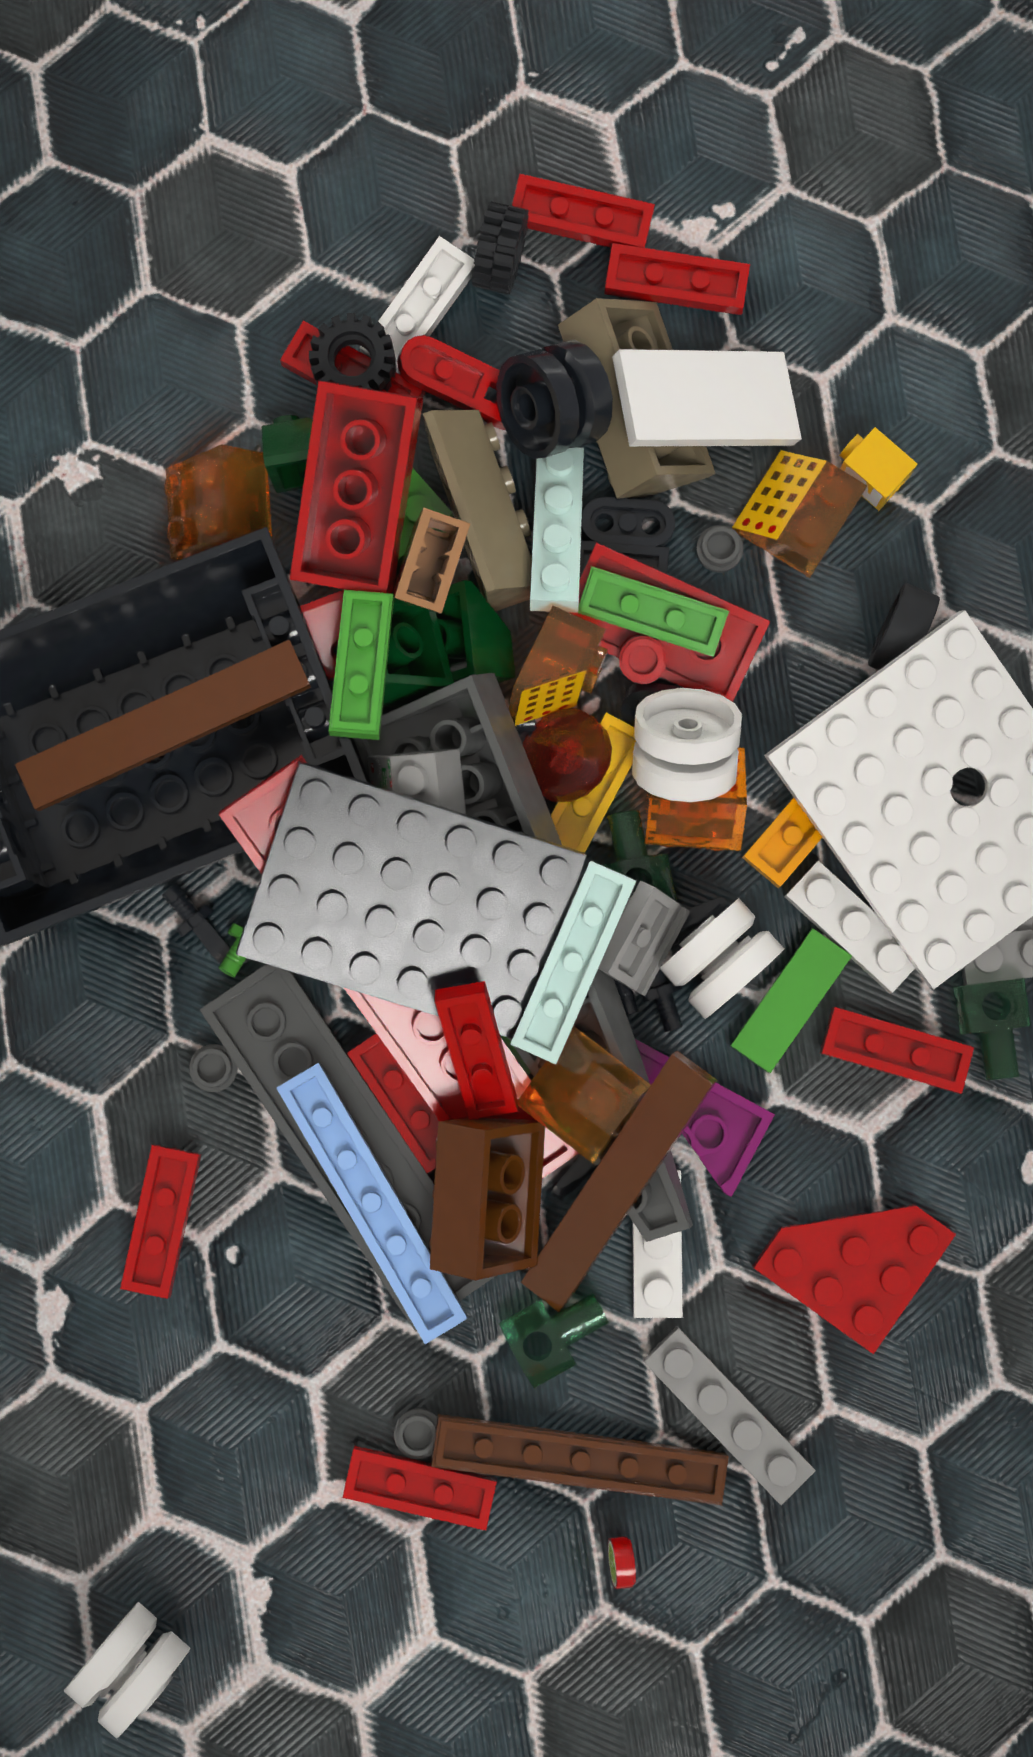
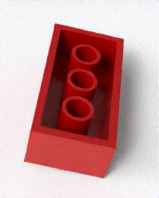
(355, 488)

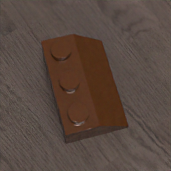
(486, 1196)

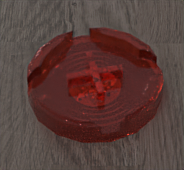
(568, 754)

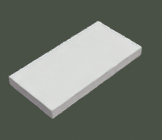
(706, 398)

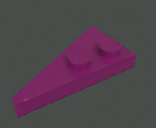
(723, 1128)

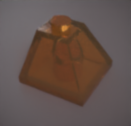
(583, 1095)

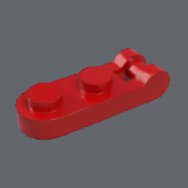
(450, 375)

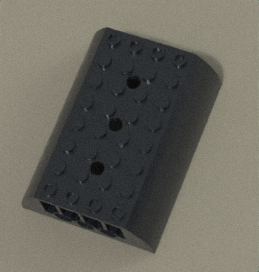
(117, 655)

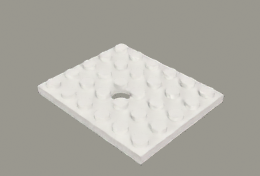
(879, 794)

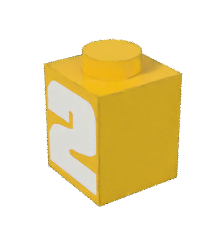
(878, 465)

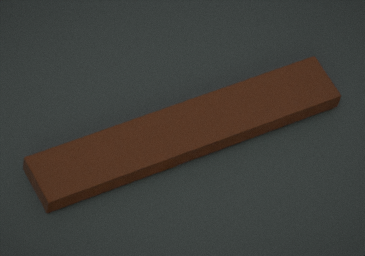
(162, 725)
(619, 1180)
(579, 1459)

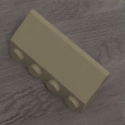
(638, 470)
(480, 495)

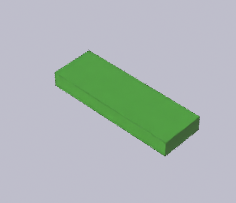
(652, 611)
(361, 665)
(790, 1000)

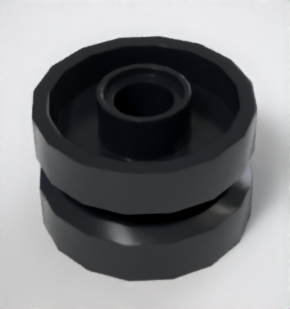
(554, 398)

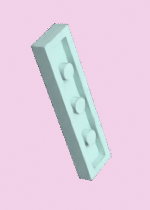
(557, 532)
(573, 962)

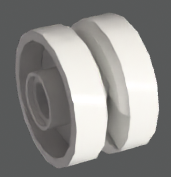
(686, 744)
(721, 958)
(128, 1670)

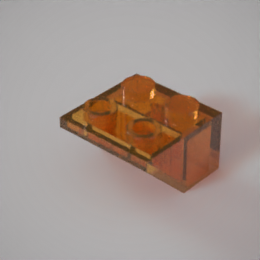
(216, 499)

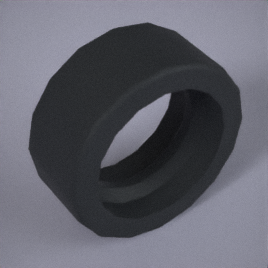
(904, 624)

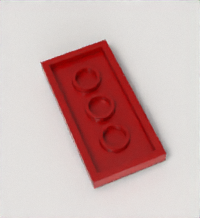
(685, 667)

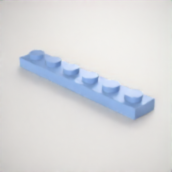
(372, 1202)

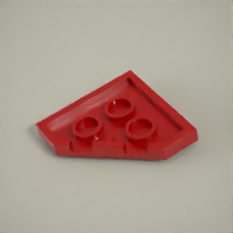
(857, 1267)

